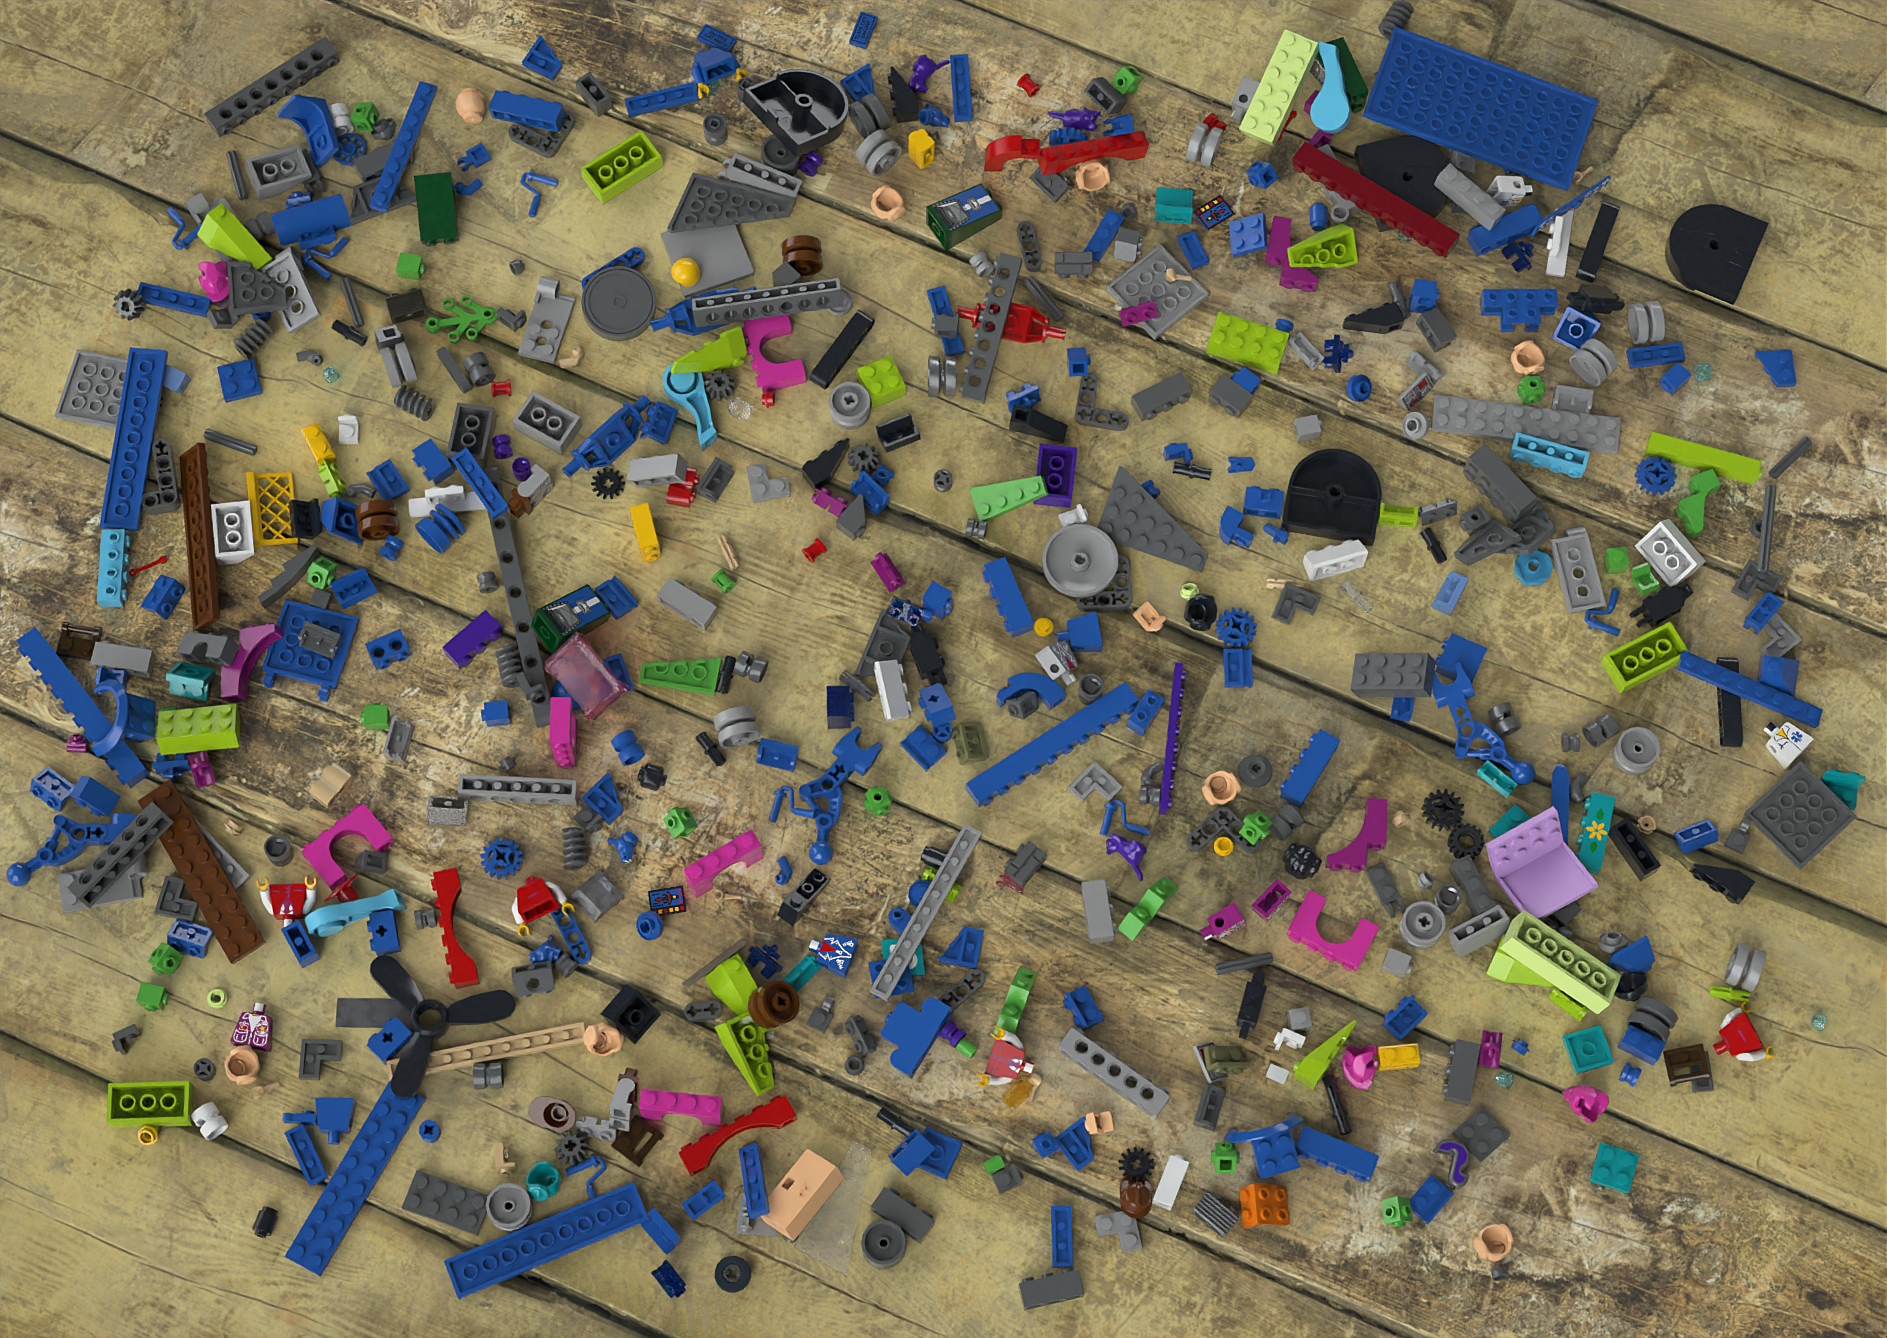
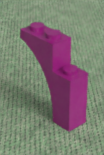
(1277, 255)
(252, 643)
(1372, 836)

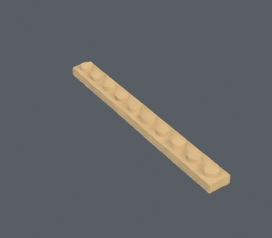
(501, 1048)

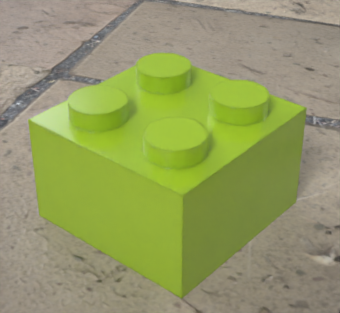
(881, 381)

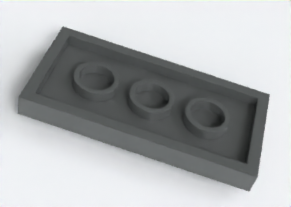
(446, 1203)

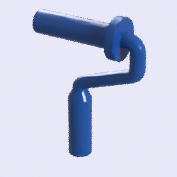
(540, 178)
(185, 242)
(308, 261)
(1599, 625)
(778, 801)
(1108, 817)
(584, 1165)

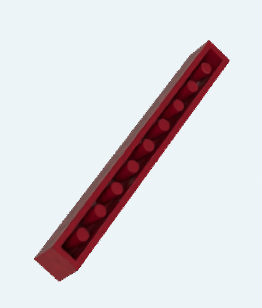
(1375, 200)

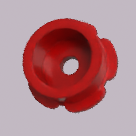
(768, 399)

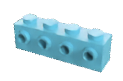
(1549, 455)
(112, 568)

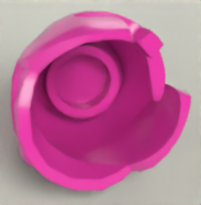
(214, 280)
(1359, 1066)
(1586, 1101)

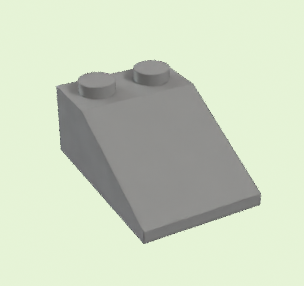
(277, 171)

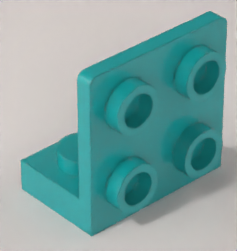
(1173, 205)
(1843, 785)

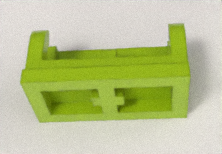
(1398, 515)

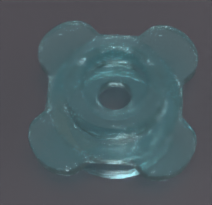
(712, 90)
(1706, 368)

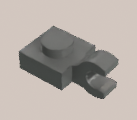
(1738, 838)
(821, 1017)

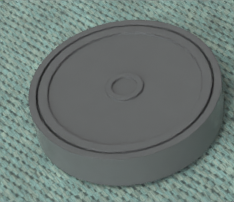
(618, 303)

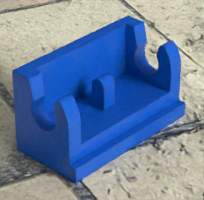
(1120, 125)
(873, 495)
(1762, 612)
(1402, 709)
(777, 755)
(911, 1152)
(703, 1200)

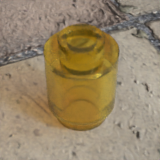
(1016, 1094)

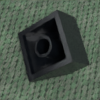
(630, 1013)

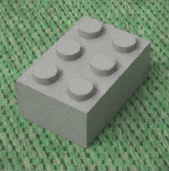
(547, 422)

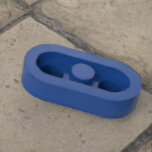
(899, 923)

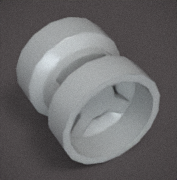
(982, 265)

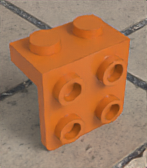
(1263, 1205)

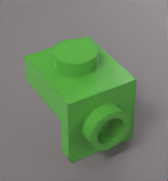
(1643, 579)

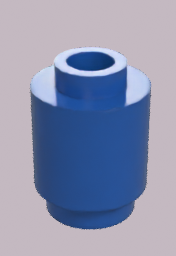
(1318, 216)

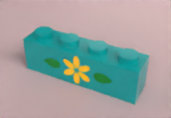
(1595, 831)

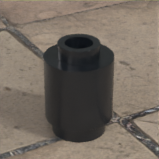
(933, 856)
(265, 1222)

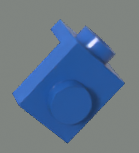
(1176, 451)
(105, 674)
(1045, 1144)

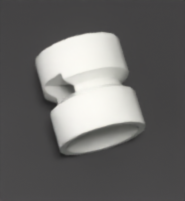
(340, 119)
(209, 1121)

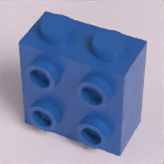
(1459, 650)

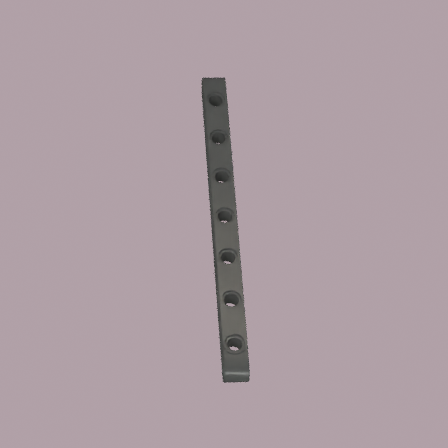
(519, 606)

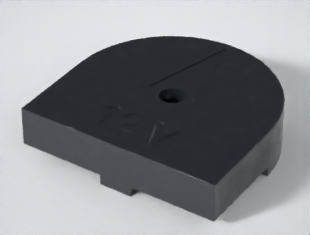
(799, 108)
(1406, 169)
(1713, 249)
(1317, 513)

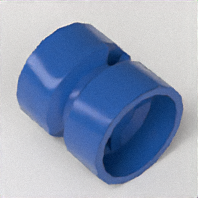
(629, 749)

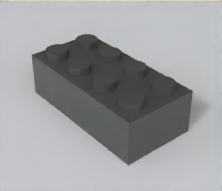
(1499, 484)
(1393, 675)

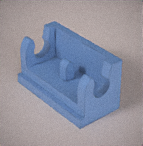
(175, 379)
(1450, 593)

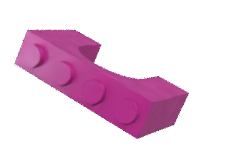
(771, 375)
(563, 732)
(358, 822)
(743, 849)
(1304, 930)
(704, 1107)

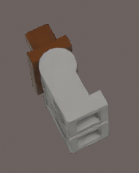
(530, 492)
(623, 1100)

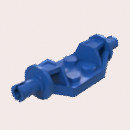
(684, 311)
(609, 439)

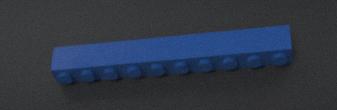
(80, 704)
(1051, 745)

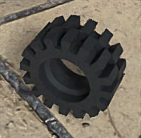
(1472, 832)

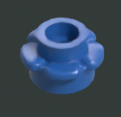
(1520, 1046)

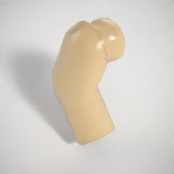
(574, 359)

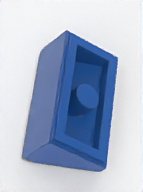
(1696, 836)

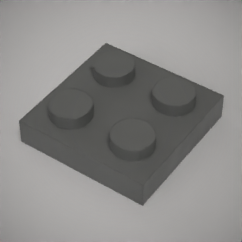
(1481, 1134)

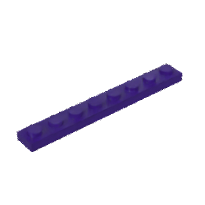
(1171, 745)

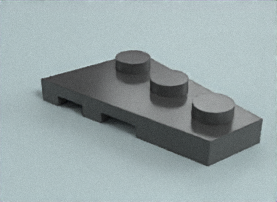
(1486, 542)

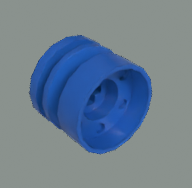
(444, 525)

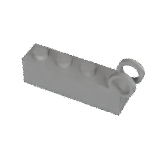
(759, 176)
(1340, 206)

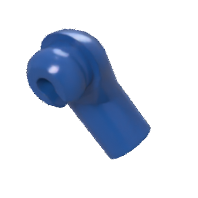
(470, 189)
(785, 873)

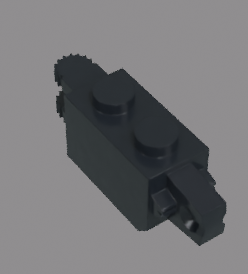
(1595, 299)
(1663, 605)
(925, 655)
(1251, 1004)

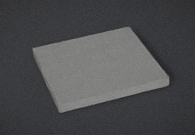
(716, 252)
(1148, 282)
(93, 390)

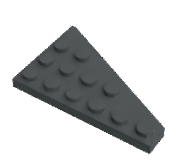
(720, 203)
(1142, 524)

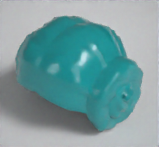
(543, 1181)

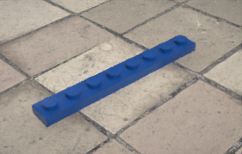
(403, 147)
(1749, 689)

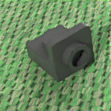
(222, 318)
(510, 320)
(526, 685)
(1023, 705)
(589, 820)
(371, 862)
(126, 1035)
(1008, 1179)

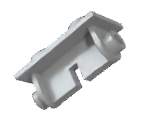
(1306, 350)
(1421, 364)
(588, 1127)

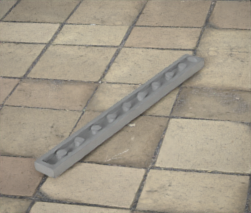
(925, 912)

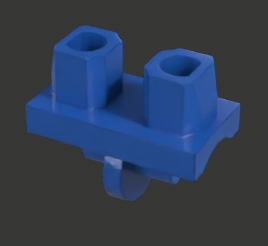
(1026, 398)
(171, 769)

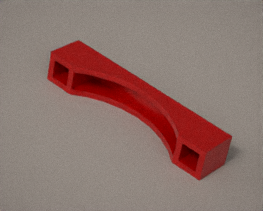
(1123, 146)
(448, 890)
(774, 1115)

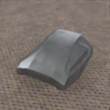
(597, 896)

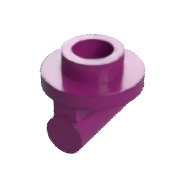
(77, 743)

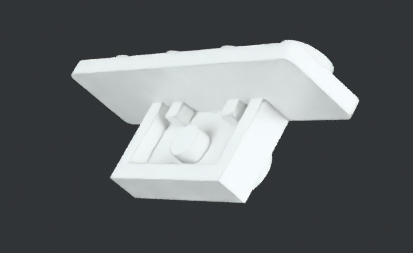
(1558, 244)
(451, 497)

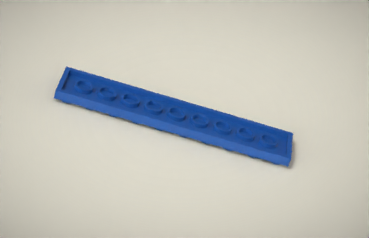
(134, 439)
(353, 1181)
(546, 1240)

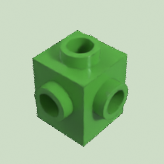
(1127, 80)
(364, 116)
(1531, 389)
(321, 573)
(877, 807)
(680, 822)
(1256, 827)
(165, 959)
(1225, 1157)
(1397, 1211)

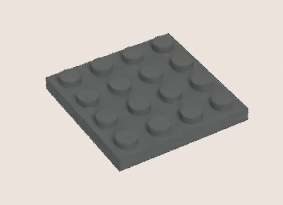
(1800, 815)

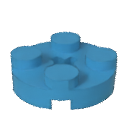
(1530, 577)

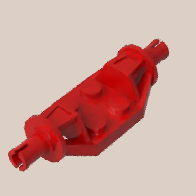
(1019, 324)

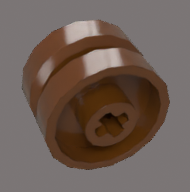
(803, 254)
(377, 519)
(773, 1004)

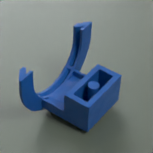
(133, 717)
(1271, 1146)

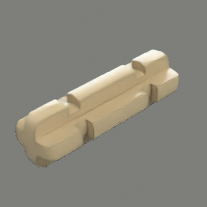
(728, 552)
(1271, 583)

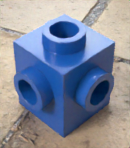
(1261, 174)
(298, 198)

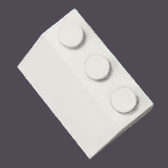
(232, 532)
(1670, 553)
(1334, 559)
(892, 690)

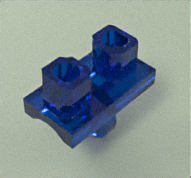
(1512, 249)
(1339, 354)
(905, 611)
(771, 966)
(669, 1280)

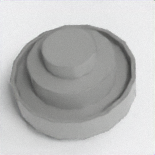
(847, 305)
(1415, 425)
(1613, 942)

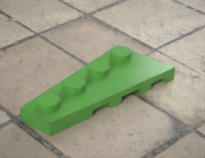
(1004, 497)
(684, 675)

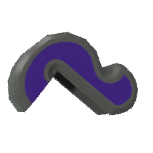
(1460, 1160)

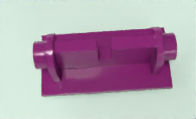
(1138, 314)
(824, 498)
(887, 572)

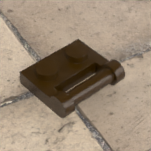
(77, 647)
(1685, 1058)
(629, 1140)

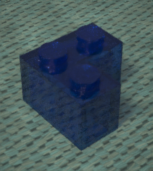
(840, 707)

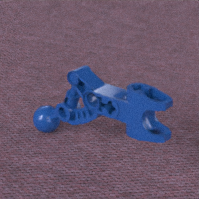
(1454, 696)
(850, 759)
(20, 873)

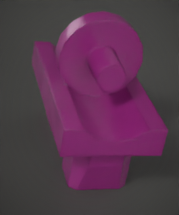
(201, 769)
(1490, 1049)

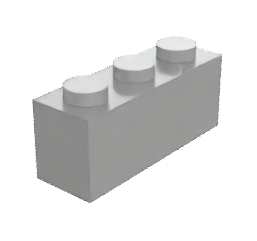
(657, 470)
(687, 603)
(123, 657)
(1098, 911)
(1479, 931)

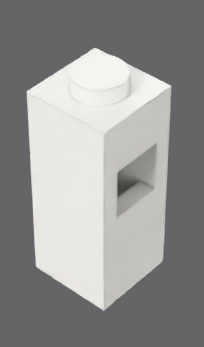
(1170, 1182)

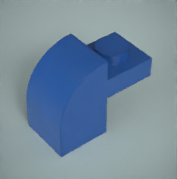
(1230, 530)

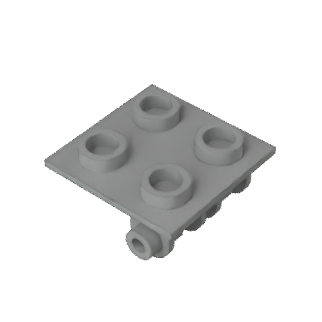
(752, 1226)

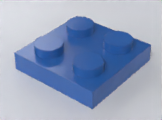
(1248, 234)
(239, 380)

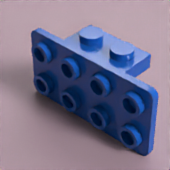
(312, 222)

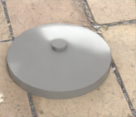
(1080, 560)

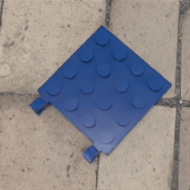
(298, 663)

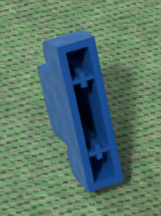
(914, 1033)

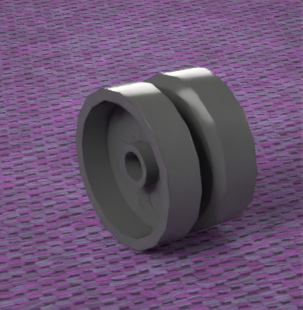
(868, 115)
(778, 156)
(1653, 1018)
(880, 1256)

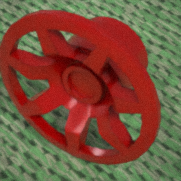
(345, 892)

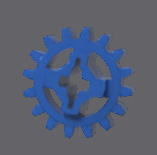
(1066, 136)
(1653, 477)
(1236, 636)
(496, 863)

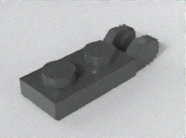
(315, 176)
(1385, 889)

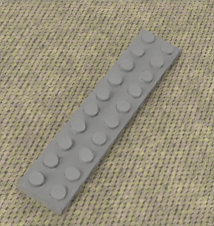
(1504, 420)

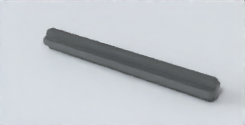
(1767, 528)

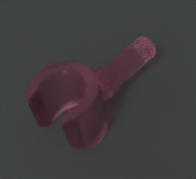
(1007, 882)

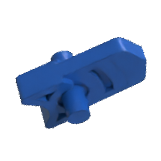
(1240, 464)
(1279, 535)

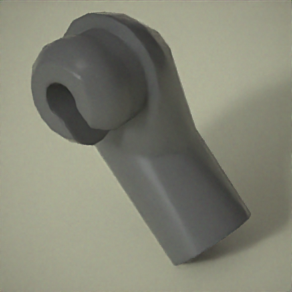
(310, 355)
(360, 488)
(1149, 772)
(1575, 788)

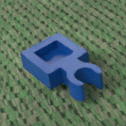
(475, 156)
(306, 1117)

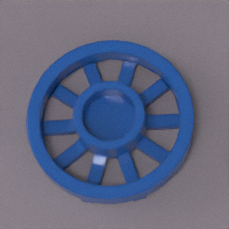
(349, 148)

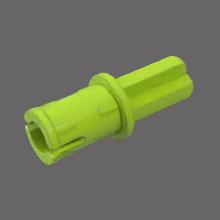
(1729, 993)

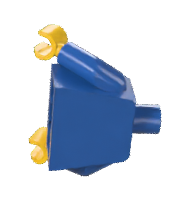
(713, 65)

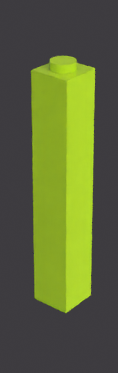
(1703, 458)

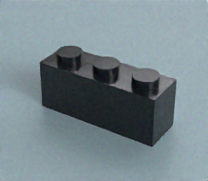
(1634, 849)

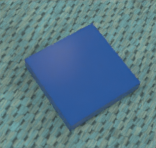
(942, 1158)

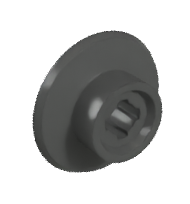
(1249, 776)

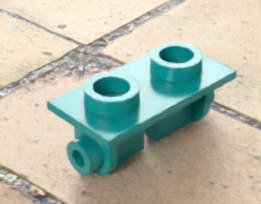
(1497, 778)
(802, 972)

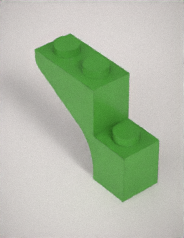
(1692, 508)
(1147, 908)
(1016, 1000)

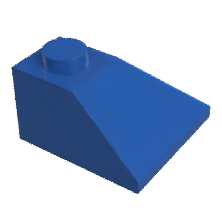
(1576, 327)
(340, 519)
(1778, 673)
(1633, 958)

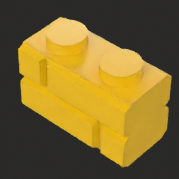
(921, 148)
(318, 444)
(1398, 1057)

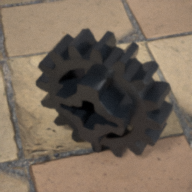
(1450, 810)

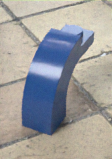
(1043, 686)

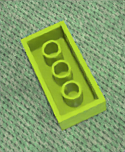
(621, 167)
(1247, 343)
(1644, 657)
(198, 729)
(150, 1104)

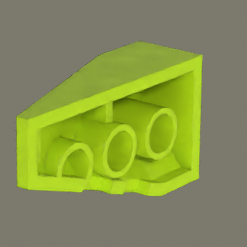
(226, 234)
(1325, 249)
(721, 354)
(1509, 970)
(732, 984)
(748, 1050)
(1316, 1063)

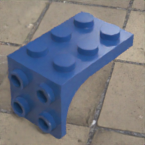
(315, 120)

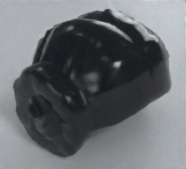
(1201, 612)
(1301, 861)

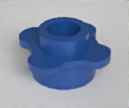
(882, 480)

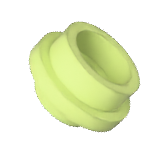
(1189, 590)
(213, 994)

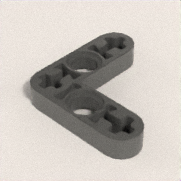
(543, 141)
(1088, 408)
(1117, 592)
(1220, 825)

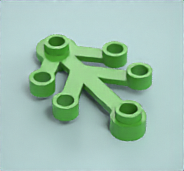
(464, 319)

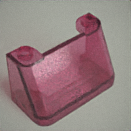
(585, 676)

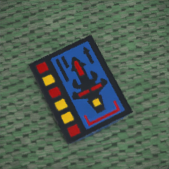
(1213, 212)
(667, 900)

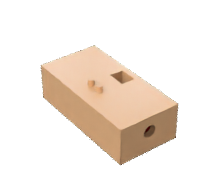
(801, 1194)

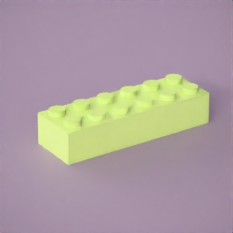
(1279, 88)
(1560, 962)

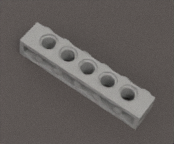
(518, 789)
(1151, 1106)

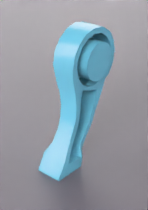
(1331, 107)
(689, 392)
(335, 917)

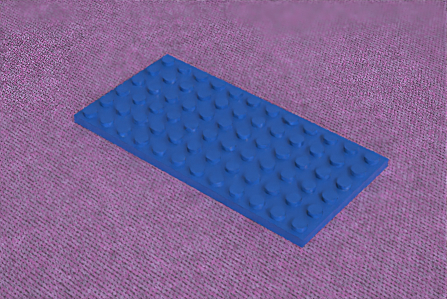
(1480, 108)

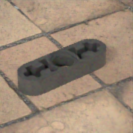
(1028, 253)
(454, 370)
(961, 983)

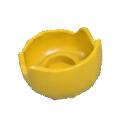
(686, 272)

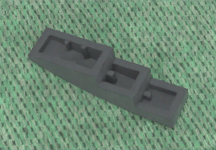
(294, 571)

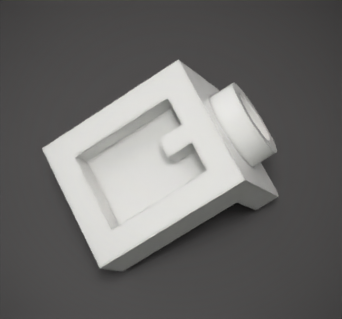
(348, 429)
(1075, 516)
(1291, 1038)

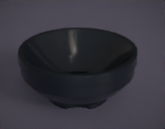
(1631, 986)

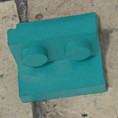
(190, 680)

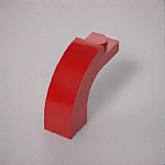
(1010, 148)

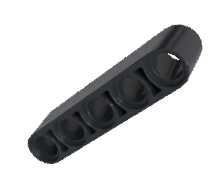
(1597, 241)
(842, 349)
(1729, 709)

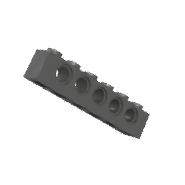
(120, 855)

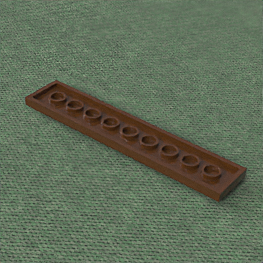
(199, 537)
(205, 875)

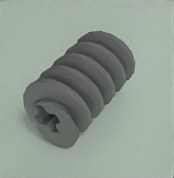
(1396, 16)
(252, 337)
(413, 404)
(508, 665)
(573, 848)

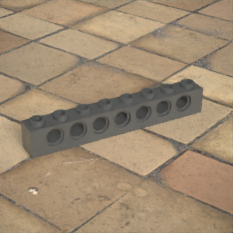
(275, 78)
(1013, 265)
(767, 302)

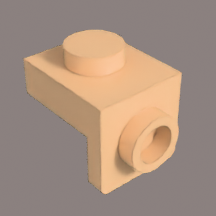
(1149, 618)
(1099, 1123)

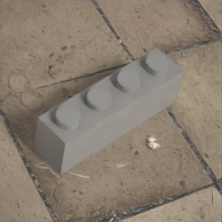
(1469, 197)

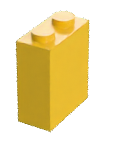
(645, 532)

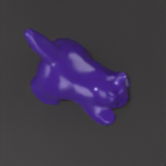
(923, 69)
(1077, 119)
(1131, 851)

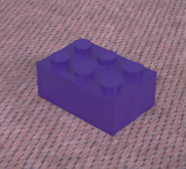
(1058, 469)

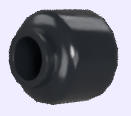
(651, 777)

